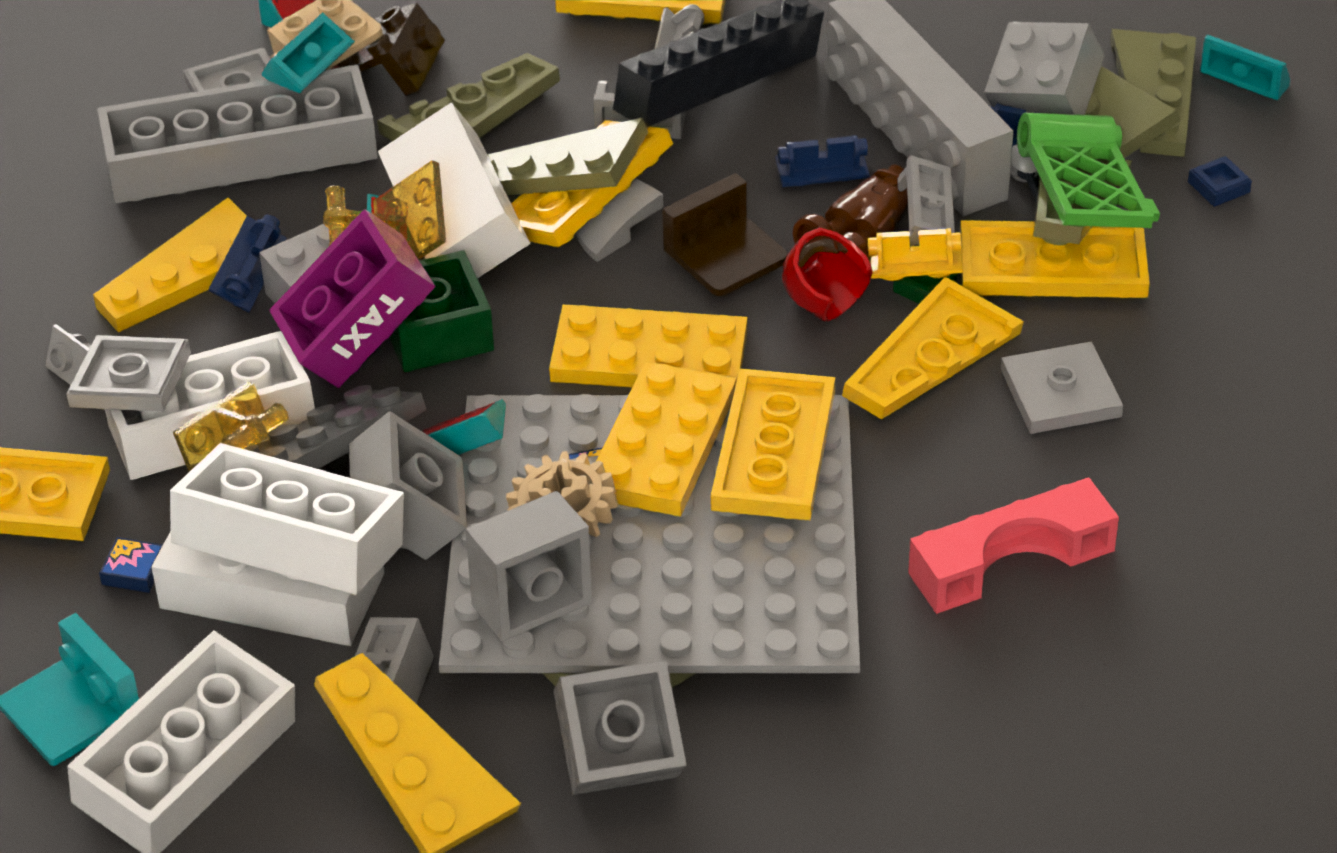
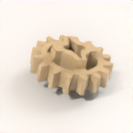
(579, 482)

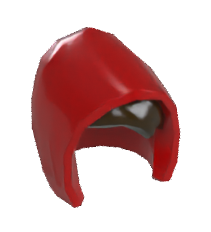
(826, 273)

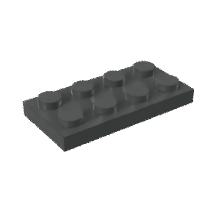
(332, 427)

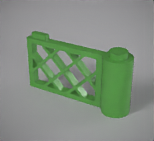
(1080, 143)

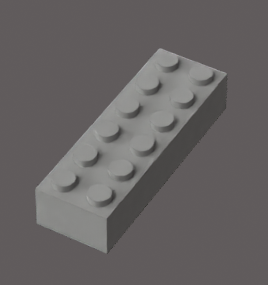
(919, 100)
(236, 135)

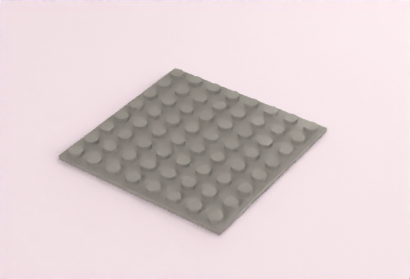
(664, 586)

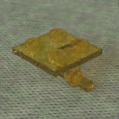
(409, 207)
(233, 421)

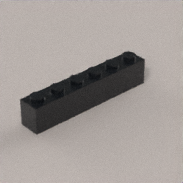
(717, 60)

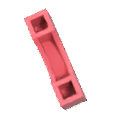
(1063, 523)

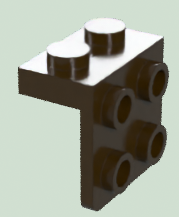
(405, 48)
(716, 238)

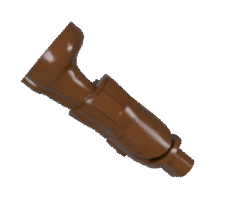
(863, 212)

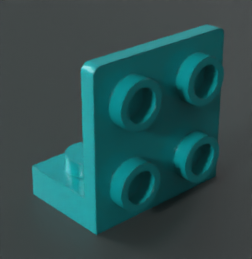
(74, 698)

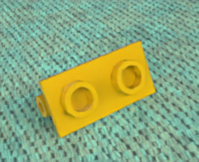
(936, 255)

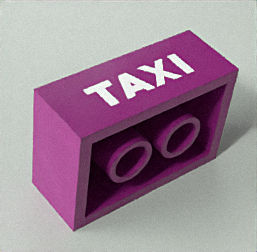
(351, 298)

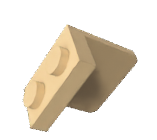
(343, 13)

